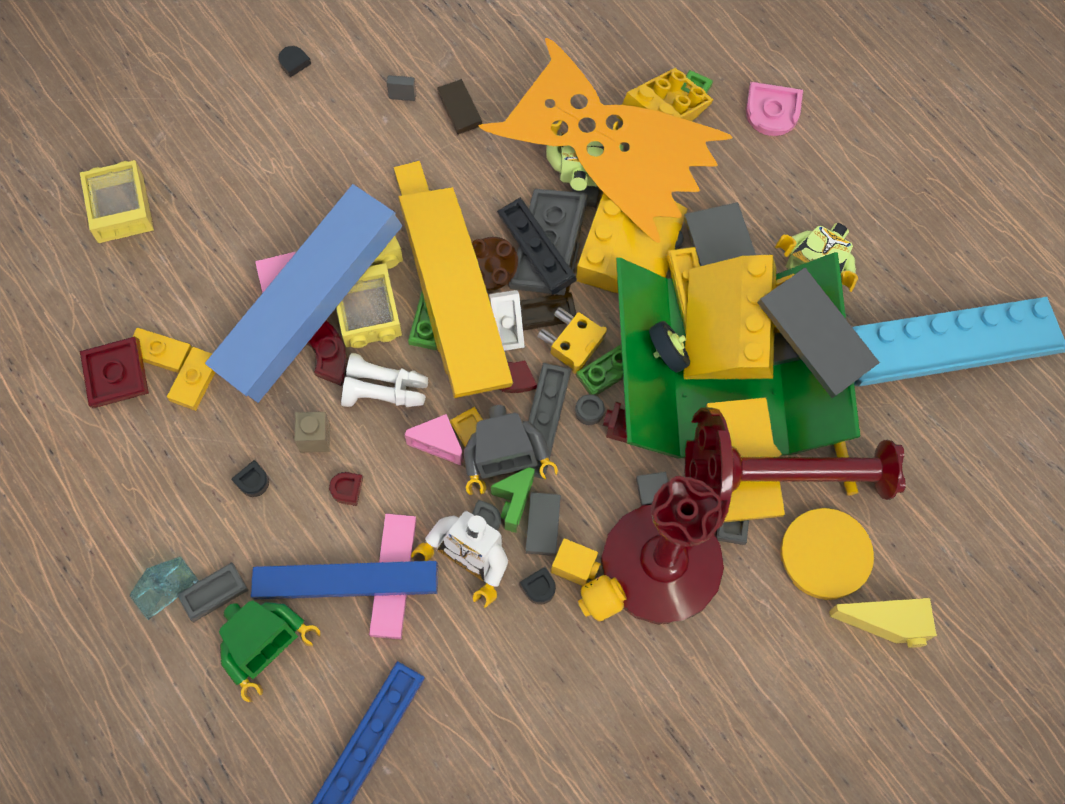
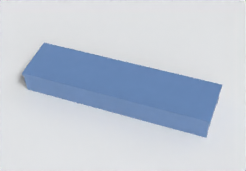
(304, 293)

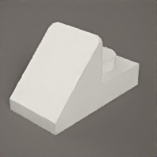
(508, 318)

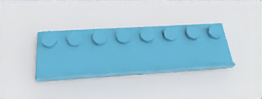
(960, 340)

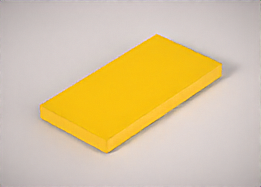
(752, 437)

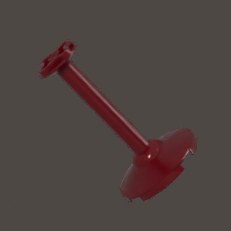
(722, 468)
(668, 553)

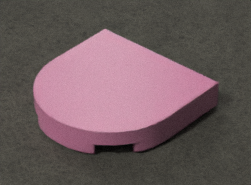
(773, 108)

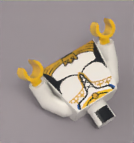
(470, 545)

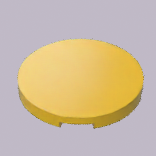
(827, 553)

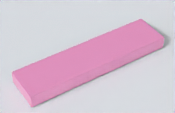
(396, 547)

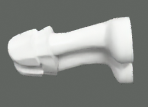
(355, 389)

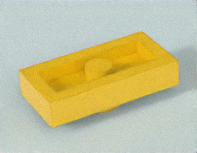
(162, 350)
(192, 380)

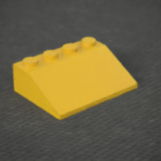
(617, 236)
(725, 324)

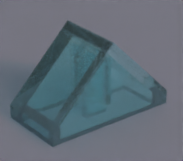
(161, 585)

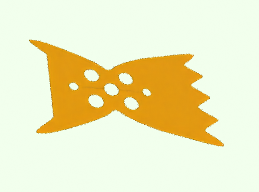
(634, 179)

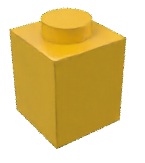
(575, 563)

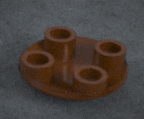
(496, 261)

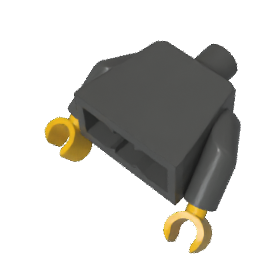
(503, 446)

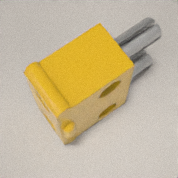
(578, 342)

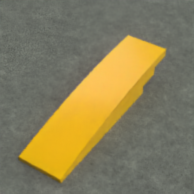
(455, 293)

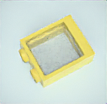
(116, 201)
(369, 310)

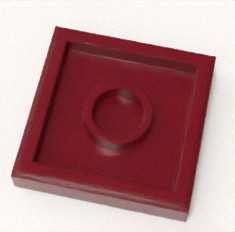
(114, 372)

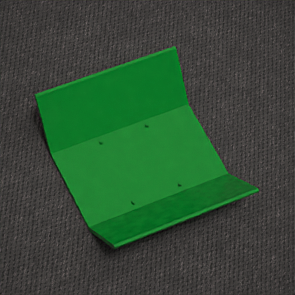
(664, 403)

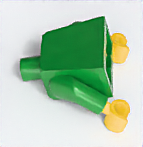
(255, 638)

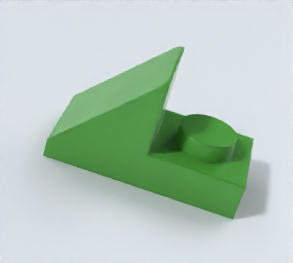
(516, 489)

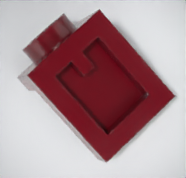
(616, 423)

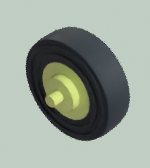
(669, 346)

